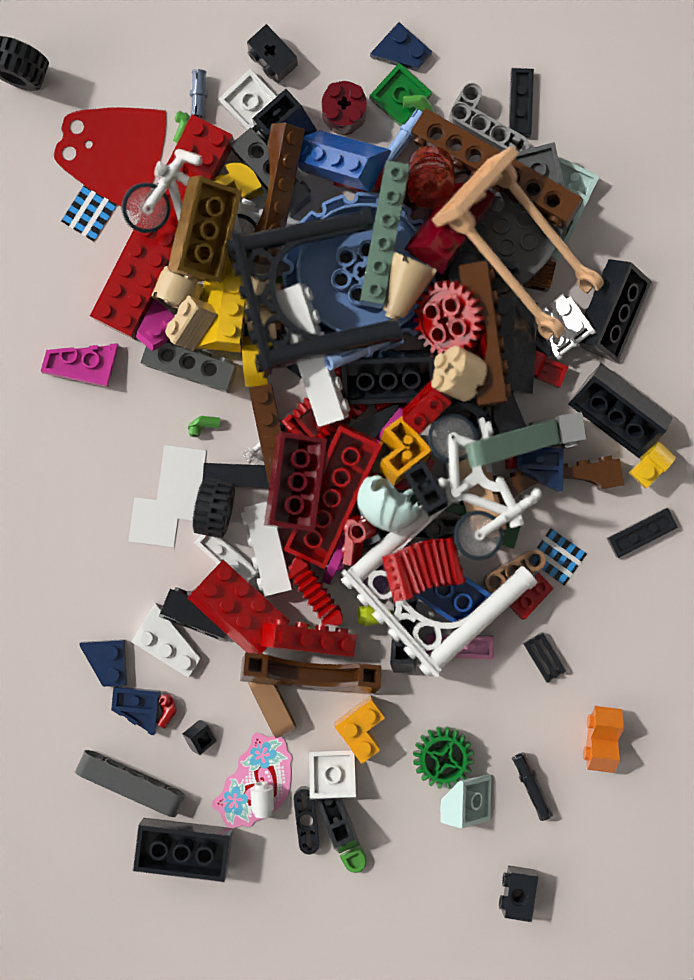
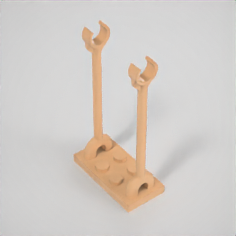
(455, 213)

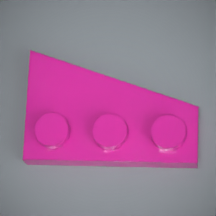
(85, 365)

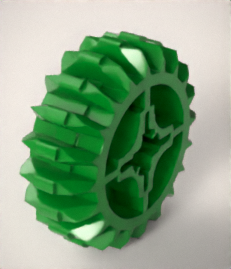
(460, 766)

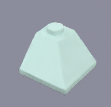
(467, 802)

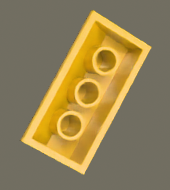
(228, 326)

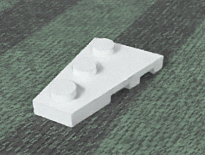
(166, 643)

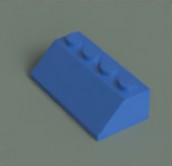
(342, 159)

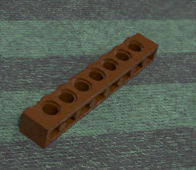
(432, 124)

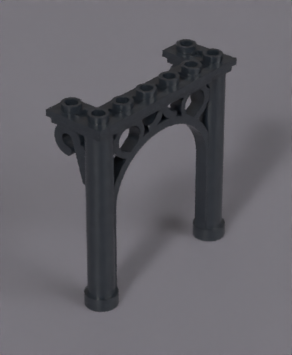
(317, 345)

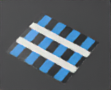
(88, 213)
(560, 555)

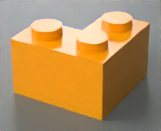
(407, 450)
(355, 728)

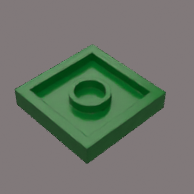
(390, 94)

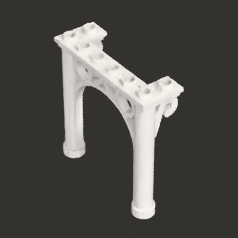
(467, 628)

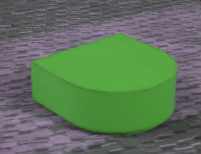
(354, 859)

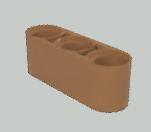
(521, 560)
(273, 708)

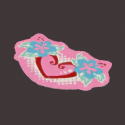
(263, 761)

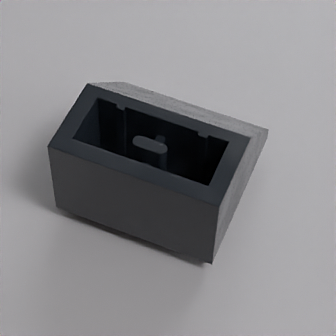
(283, 110)

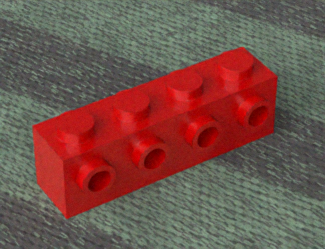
(307, 639)

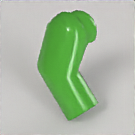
(418, 101)
(183, 119)
(200, 423)

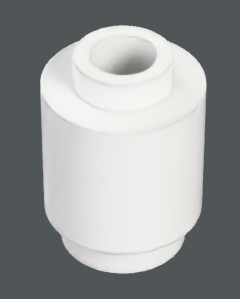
(262, 799)

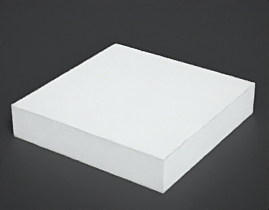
(246, 99)
(332, 775)

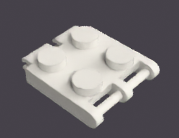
(573, 321)

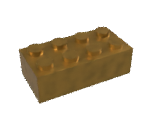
(204, 229)

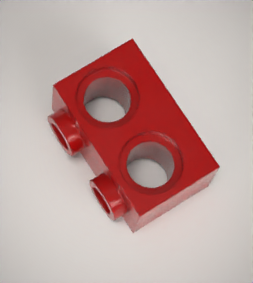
(425, 408)

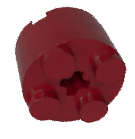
(346, 95)

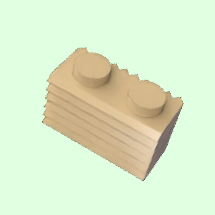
(190, 323)

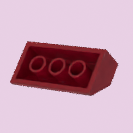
(441, 244)
(295, 482)

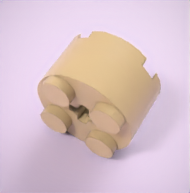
(176, 288)
(458, 373)

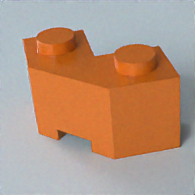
(602, 746)

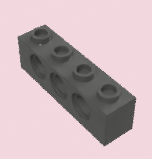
(253, 141)
(221, 380)

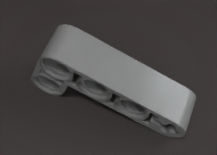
(491, 126)

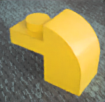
(243, 179)
(251, 376)
(652, 464)

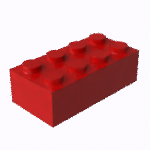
(235, 607)

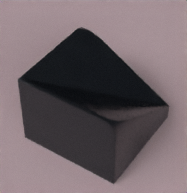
(199, 737)

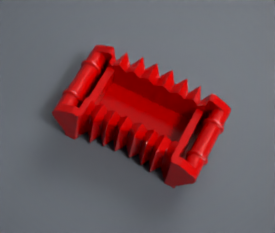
(303, 420)
(423, 567)
(313, 591)

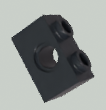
(518, 907)

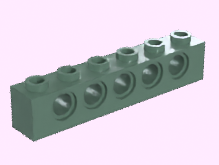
(384, 234)

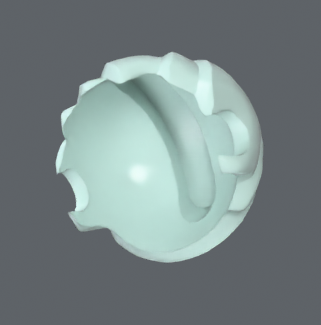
(385, 505)

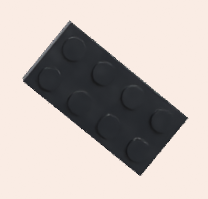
(182, 849)

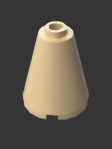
(405, 285)

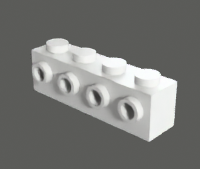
(268, 551)

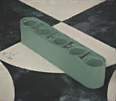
(512, 443)

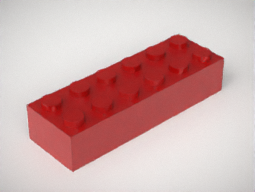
(344, 471)

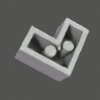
(570, 429)

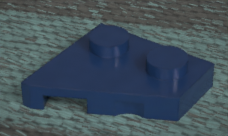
(402, 48)
(543, 466)
(107, 661)
(137, 705)

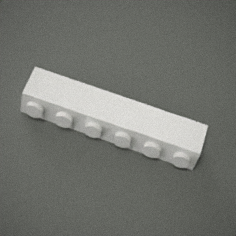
(320, 383)

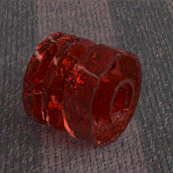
(430, 177)

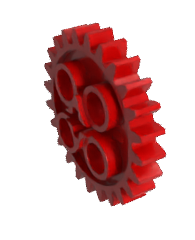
(432, 324)

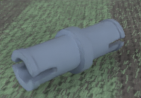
(198, 92)

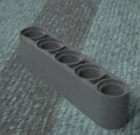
(130, 783)

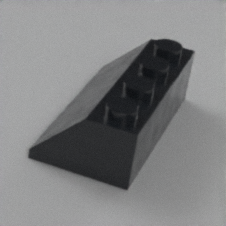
(615, 309)
(519, 337)
(387, 376)
(620, 411)

